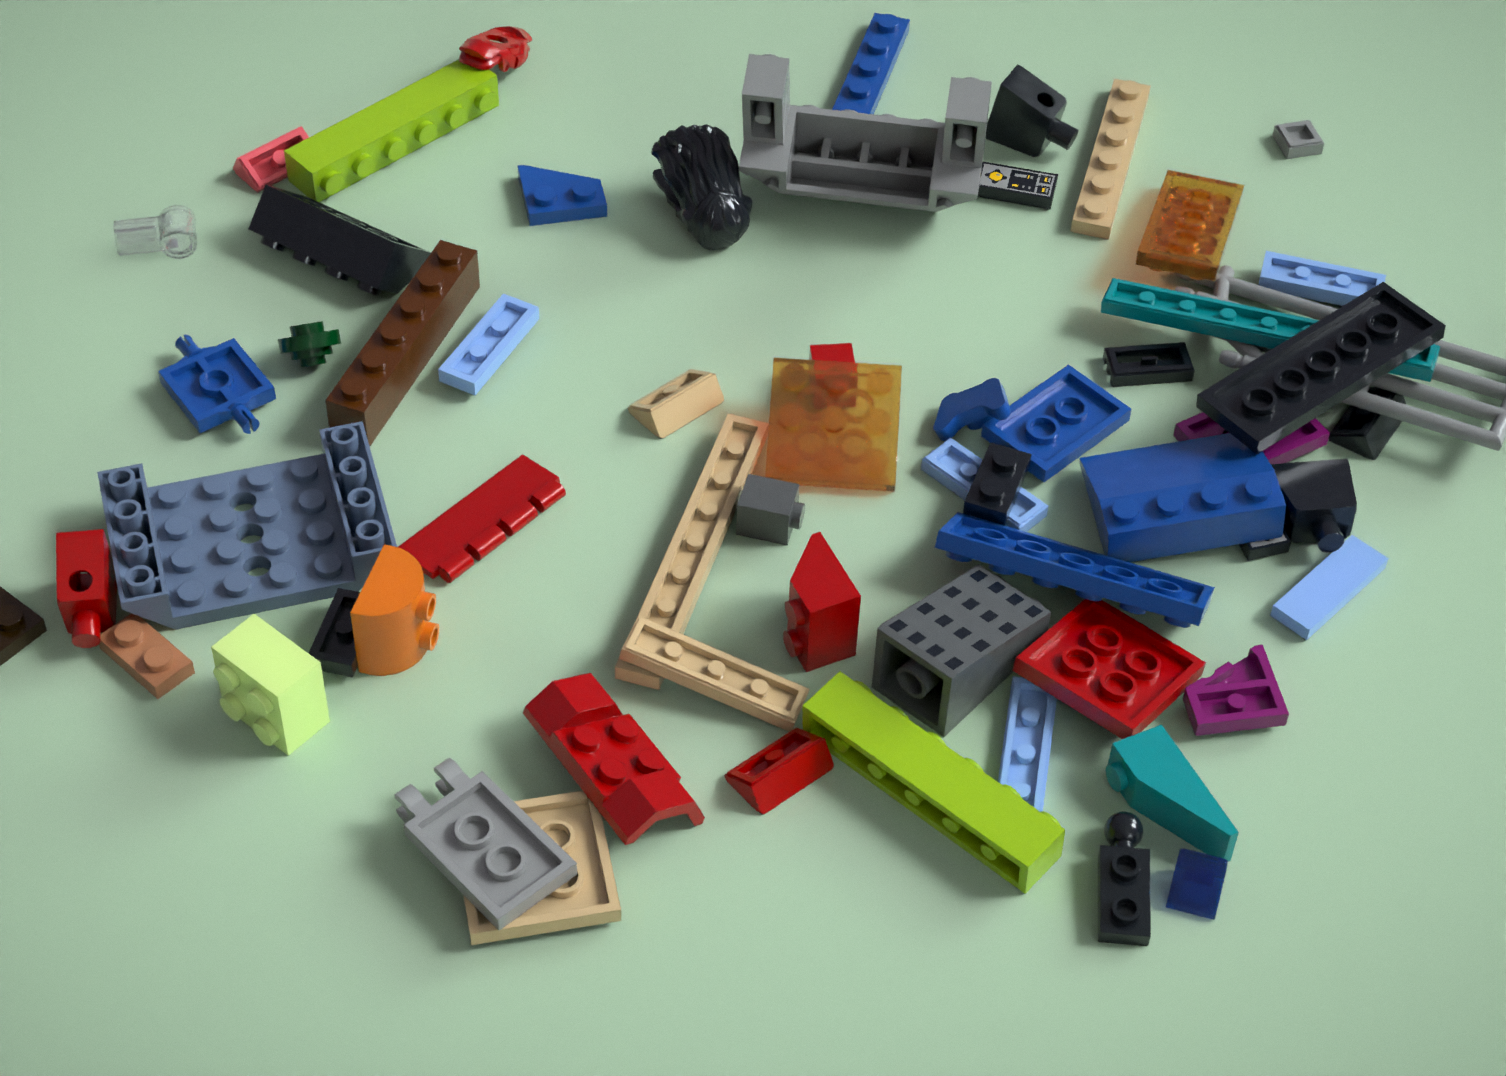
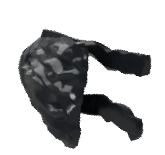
(703, 184)

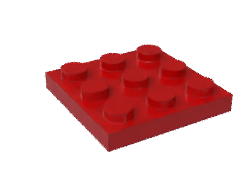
(1109, 667)

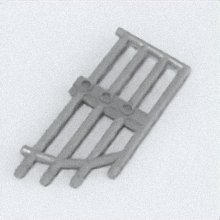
(1490, 438)

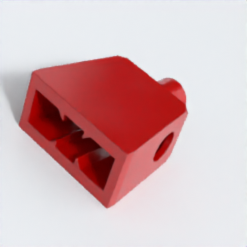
(86, 599)

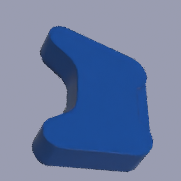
(971, 408)

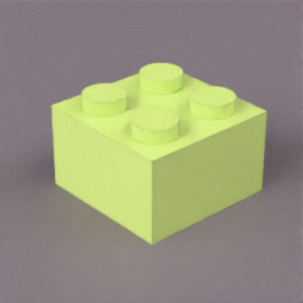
(270, 684)

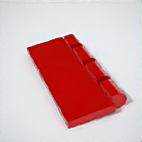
(474, 523)

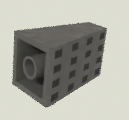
(955, 647)

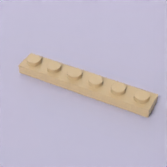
(1110, 159)

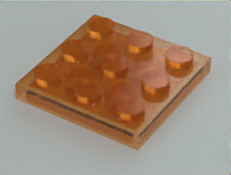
(834, 424)

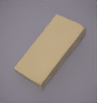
(678, 402)

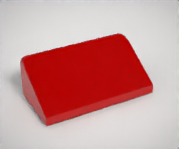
(781, 769)

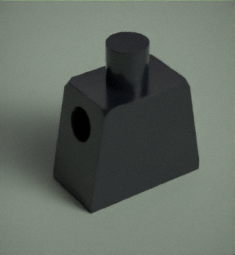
(1028, 115)
(1318, 501)

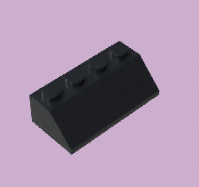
(336, 240)

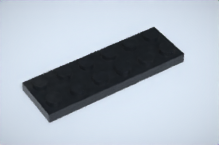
(1320, 367)

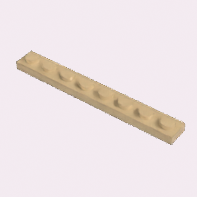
(699, 534)

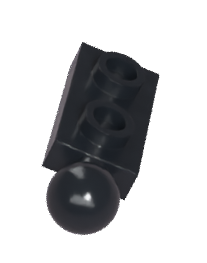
(1124, 883)

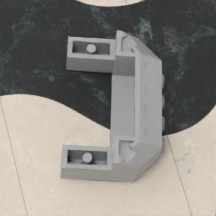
(862, 154)

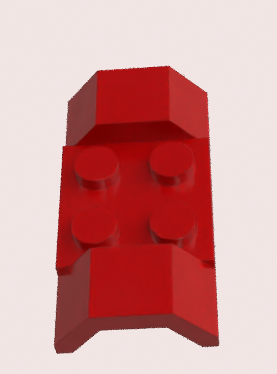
(609, 756)

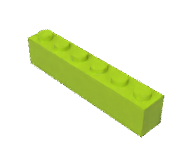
(390, 129)
(934, 781)

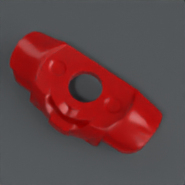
(485, 54)

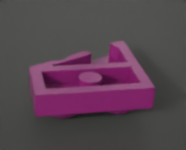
(1236, 697)

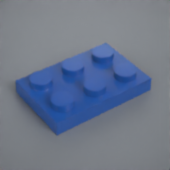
(1058, 421)

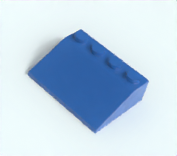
(1182, 497)

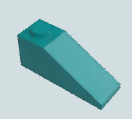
(1168, 791)

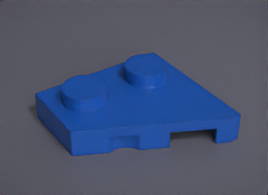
(560, 196)

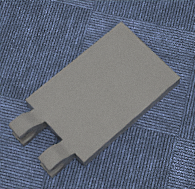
(484, 844)

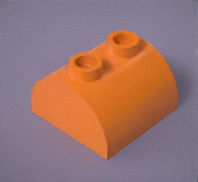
(393, 615)

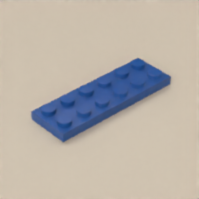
(1087, 572)

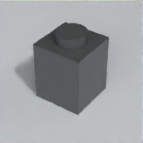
(769, 509)

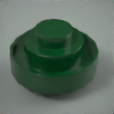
(309, 343)

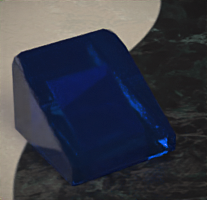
(1197, 883)

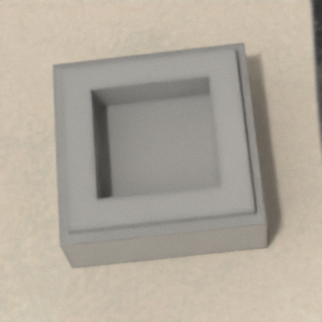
(1298, 139)

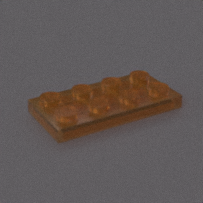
(1190, 225)

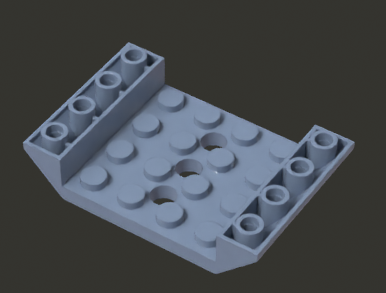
(183, 549)

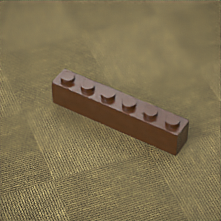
(405, 340)

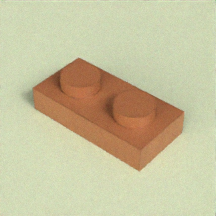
(146, 655)

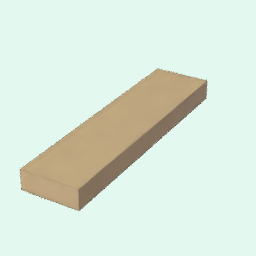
(714, 673)

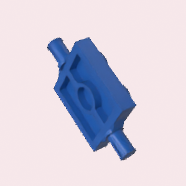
(216, 385)

